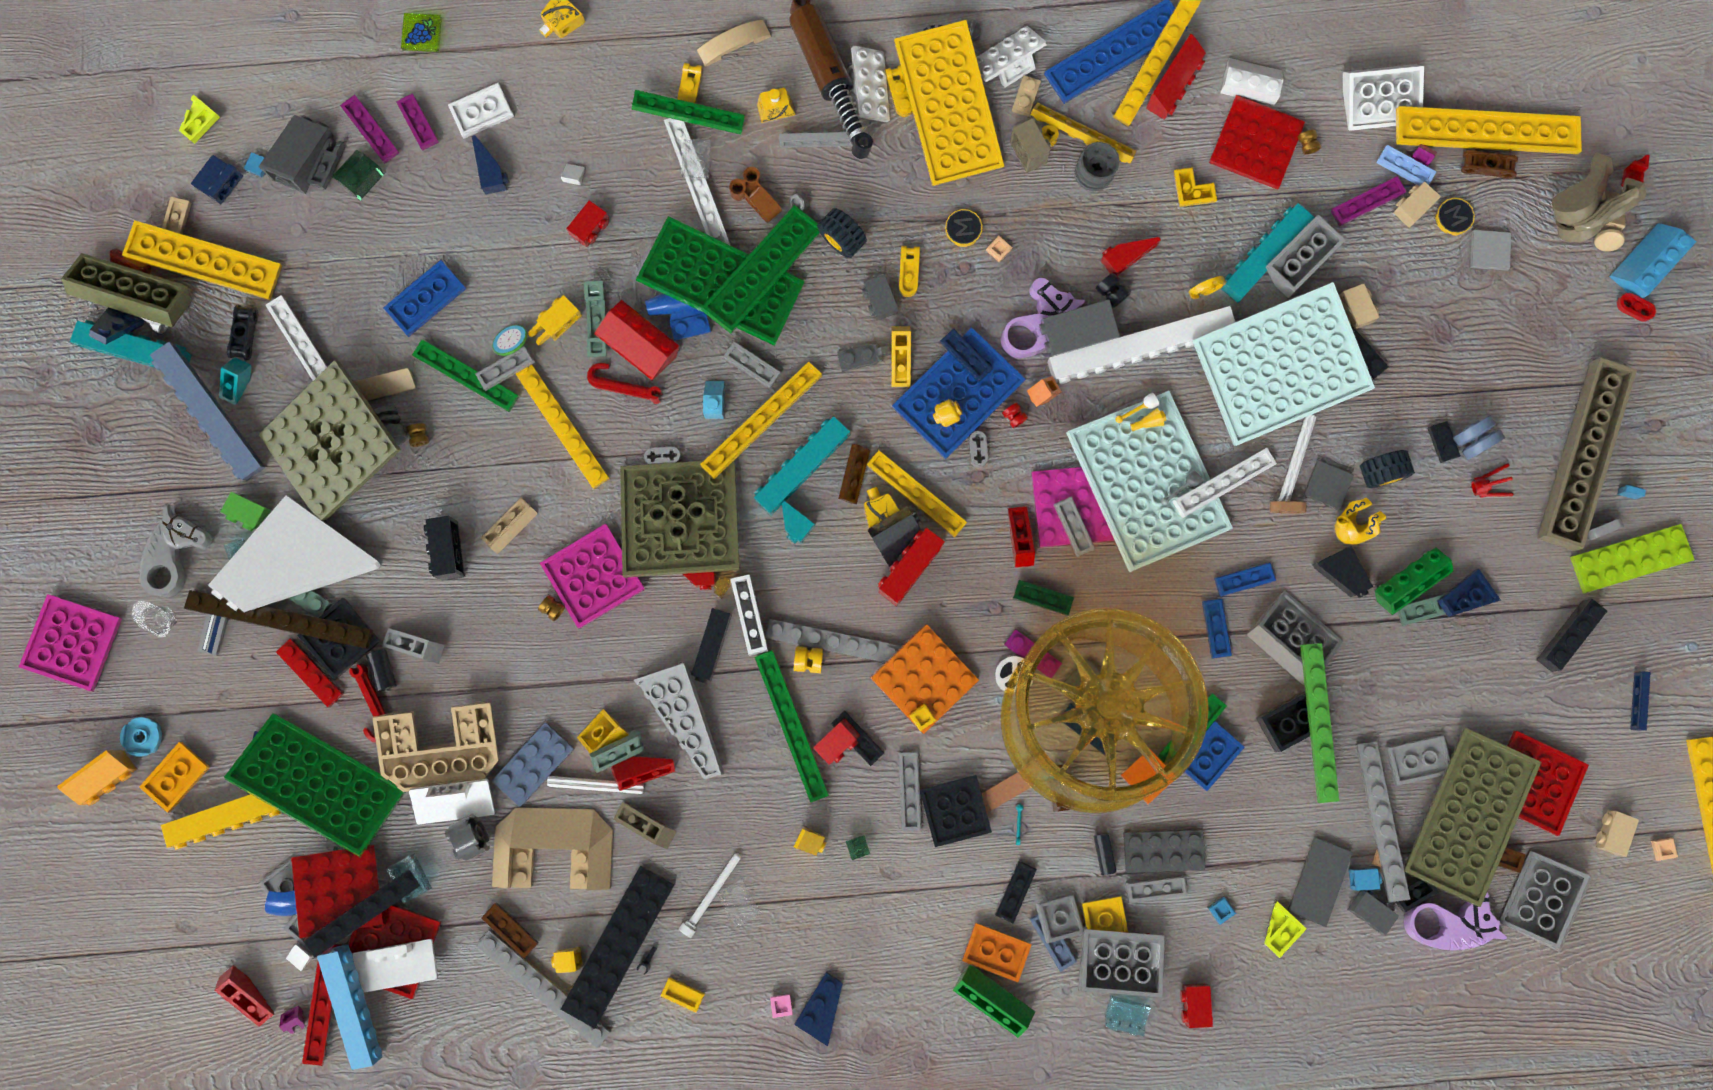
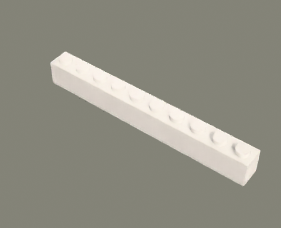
(1137, 346)

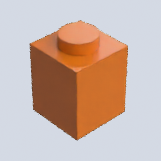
(1044, 391)

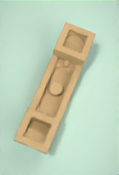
(731, 40)

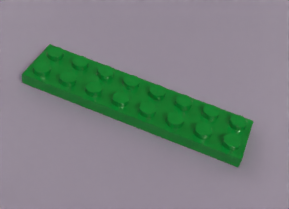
(761, 269)

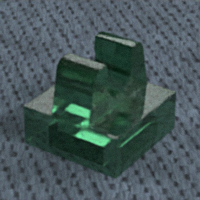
(857, 847)

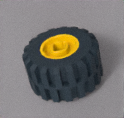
(842, 233)
(1387, 468)

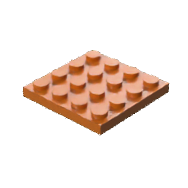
(924, 674)

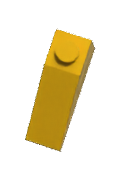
(900, 356)
(810, 841)

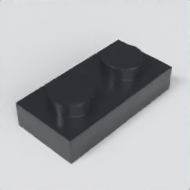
(1443, 442)

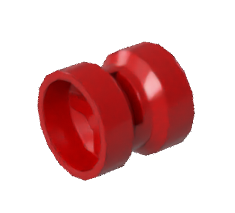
(1015, 415)

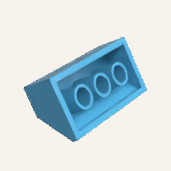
(1652, 259)

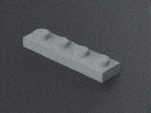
(810, 139)

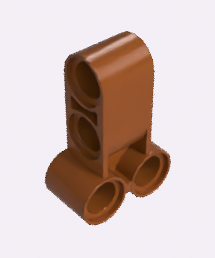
(755, 195)

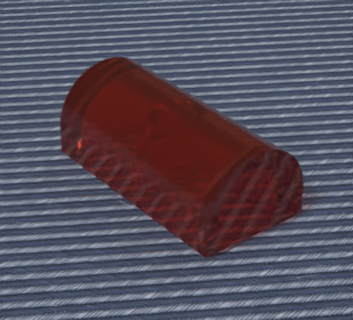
(117, 258)

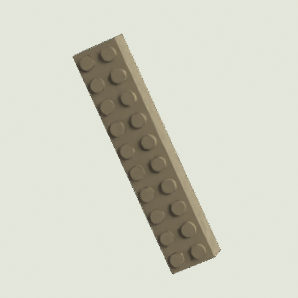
(1587, 454)

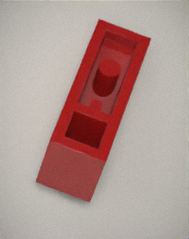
(1126, 254)
(1021, 537)
(640, 770)
(243, 995)

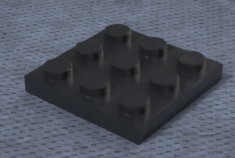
(334, 656)
(955, 811)

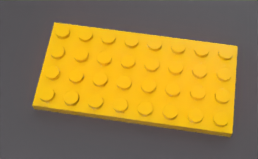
(949, 102)

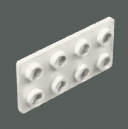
(1010, 57)
(869, 84)
(452, 801)
(396, 965)

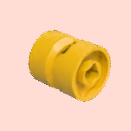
(801, 661)

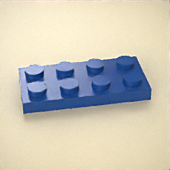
(424, 298)

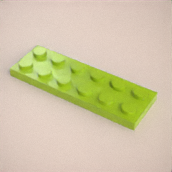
(1632, 558)

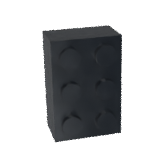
(444, 548)
(1286, 723)

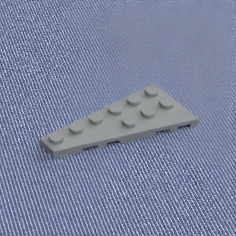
(682, 713)

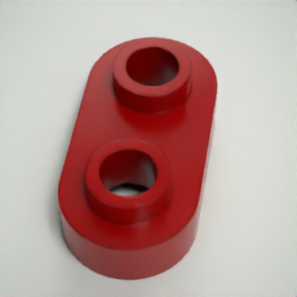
(1635, 305)

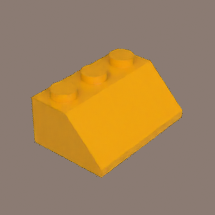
(98, 777)

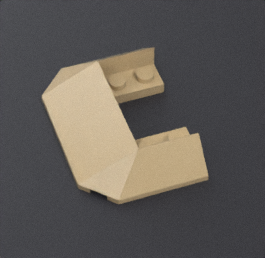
(416, 766)
(553, 828)

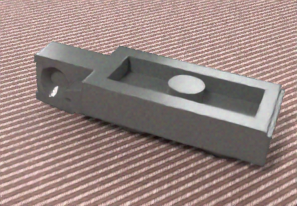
(862, 356)

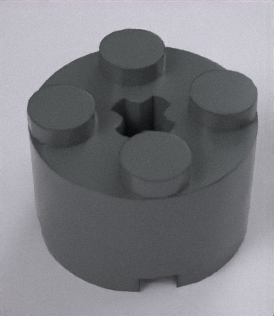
(467, 838)

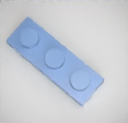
(1405, 166)

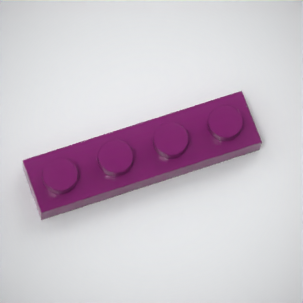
(369, 129)
(1368, 201)

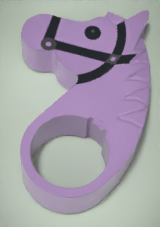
(1049, 303)
(1467, 930)

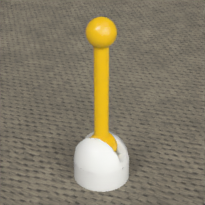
(1149, 402)

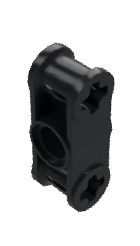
(239, 345)

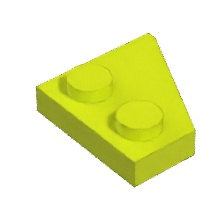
(197, 120)
(1282, 930)

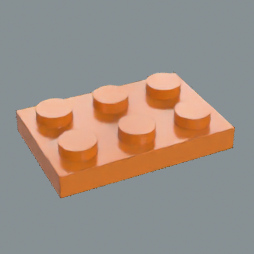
(996, 952)

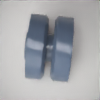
(1478, 437)

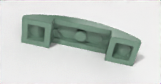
(596, 312)

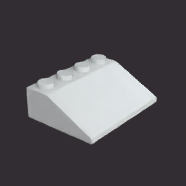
(1377, 92)

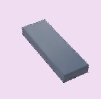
(1058, 950)

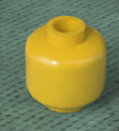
(947, 413)

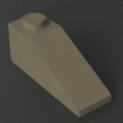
(645, 825)

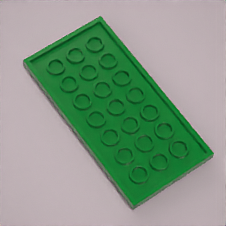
(694, 267)
(315, 784)

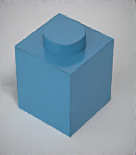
(1365, 879)

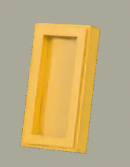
(682, 994)

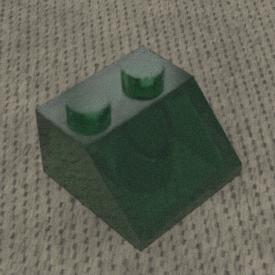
(358, 174)

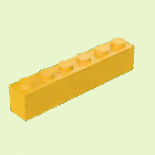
(216, 821)

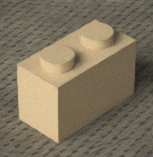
(1418, 202)
(1359, 306)
(1616, 833)

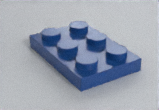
(1214, 756)

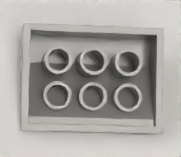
(1287, 627)
(1545, 900)
(1122, 963)

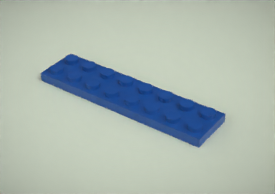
(1109, 53)

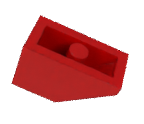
(703, 580)

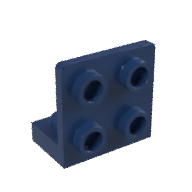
(217, 179)

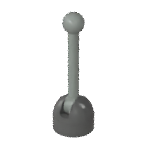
(1193, 480)

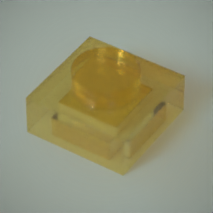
(722, 586)

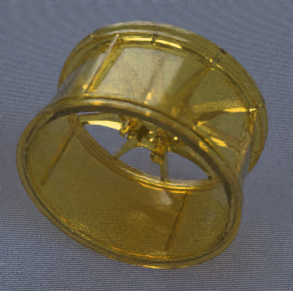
(1107, 708)

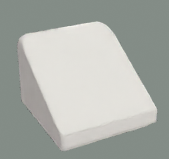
(573, 174)
(299, 956)

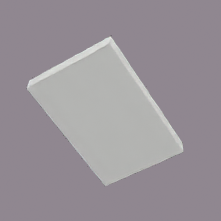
(480, 110)

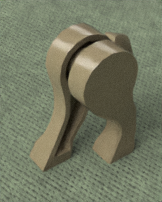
(1579, 208)

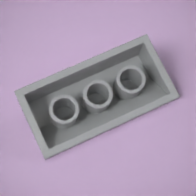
(1304, 255)

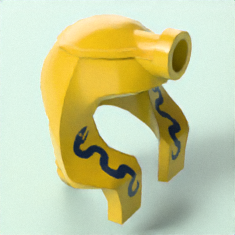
(1349, 531)

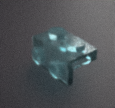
(412, 863)
(1126, 1016)

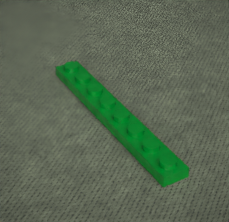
(791, 726)

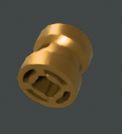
(1309, 142)
(417, 435)
(551, 608)

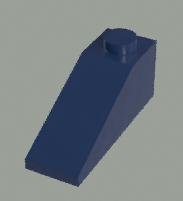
(490, 173)

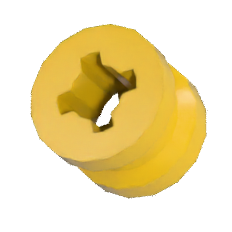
(1051, 130)

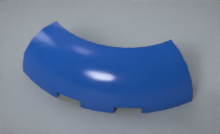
(281, 903)

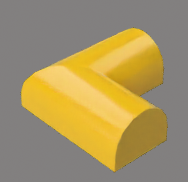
(1190, 193)

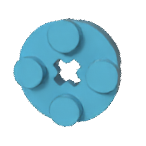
(152, 734)

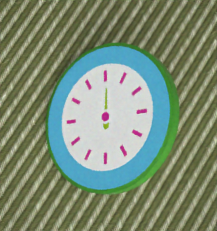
(509, 340)

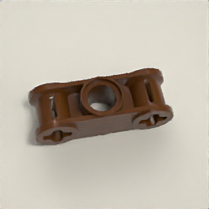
(1476, 163)

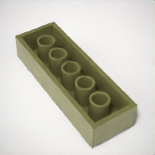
(126, 290)

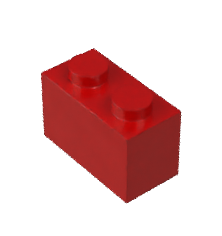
(588, 224)
(837, 741)
(1197, 1005)

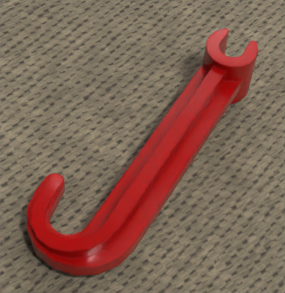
(621, 387)
(369, 694)

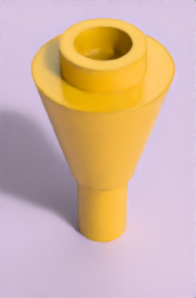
(1153, 419)

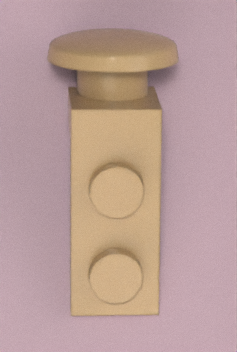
(1611, 235)

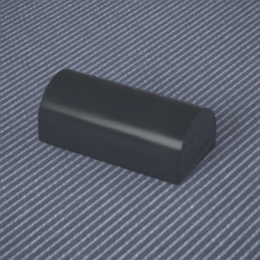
(381, 670)
(1104, 853)
(1418, 893)

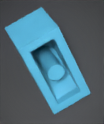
(713, 400)

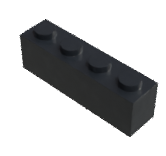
(1571, 635)

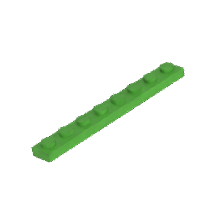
(1319, 723)

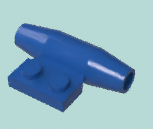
(684, 319)

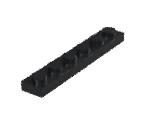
(361, 913)

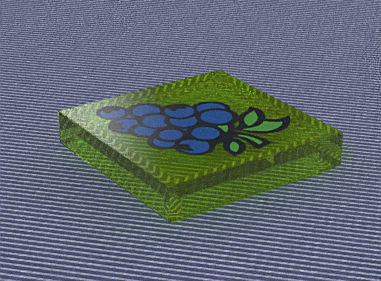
(421, 32)

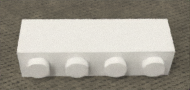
(749, 615)

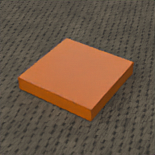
(1141, 771)

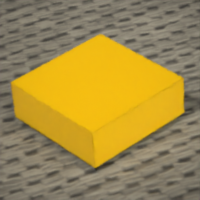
(922, 717)

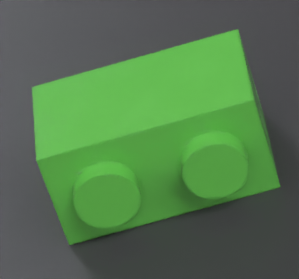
(245, 511)

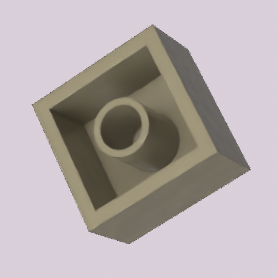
(1030, 145)

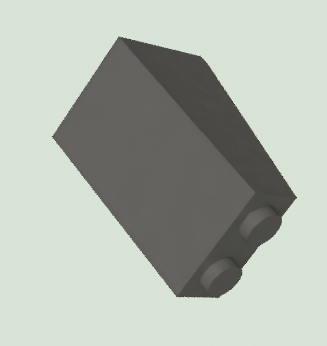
(295, 152)
(1079, 328)

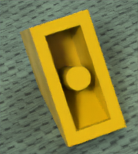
(567, 960)

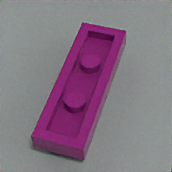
(417, 121)
(1021, 645)

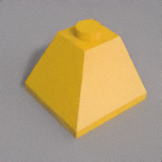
(601, 732)

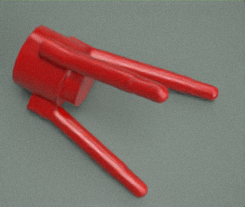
(1482, 486)

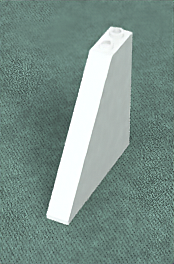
(287, 558)

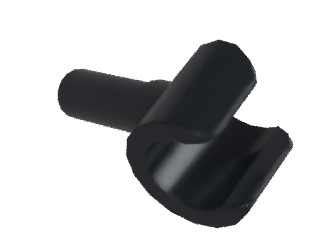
(646, 962)

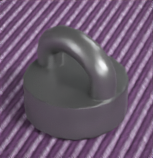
(974, 29)
(799, 200)

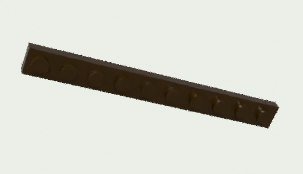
(281, 620)

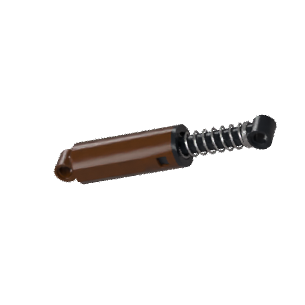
(828, 70)

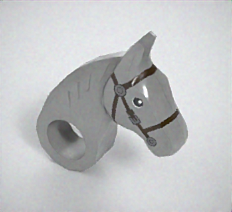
(163, 550)

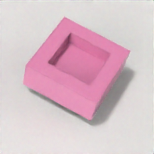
(781, 1005)

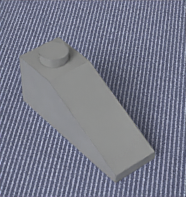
(413, 645)

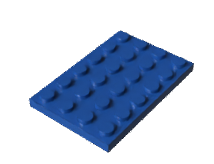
(952, 381)

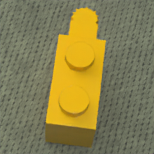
(555, 320)

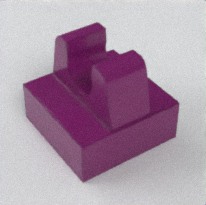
(1424, 155)
(292, 1018)

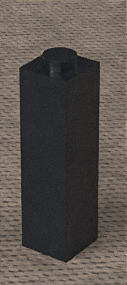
(711, 645)

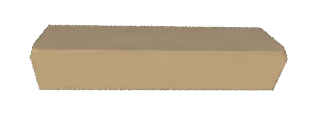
(386, 384)
(509, 525)

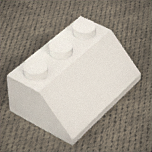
(1252, 82)

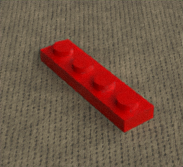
(309, 672)

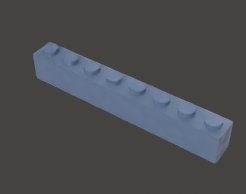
(207, 411)

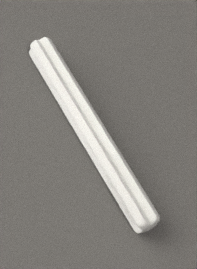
(1297, 458)
(591, 784)

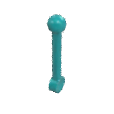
(1019, 807)

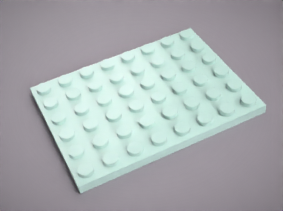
(1283, 364)
(1134, 473)

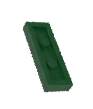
(1043, 598)

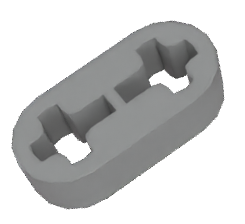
(973, 449)
(662, 451)
(1605, 529)

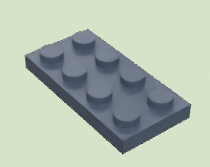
(533, 764)

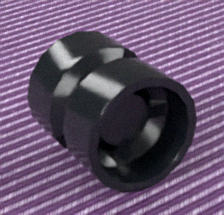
(1111, 283)

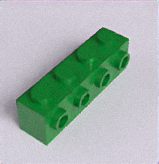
(1414, 580)
(994, 1000)

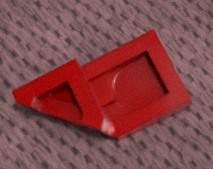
(1636, 169)

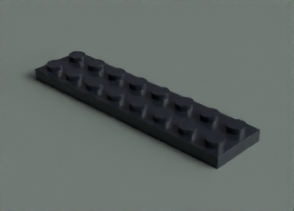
(617, 947)

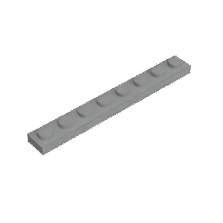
(830, 641)
(1382, 822)
(537, 984)

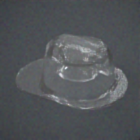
(153, 618)

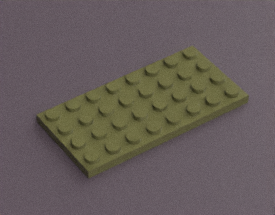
(1472, 817)

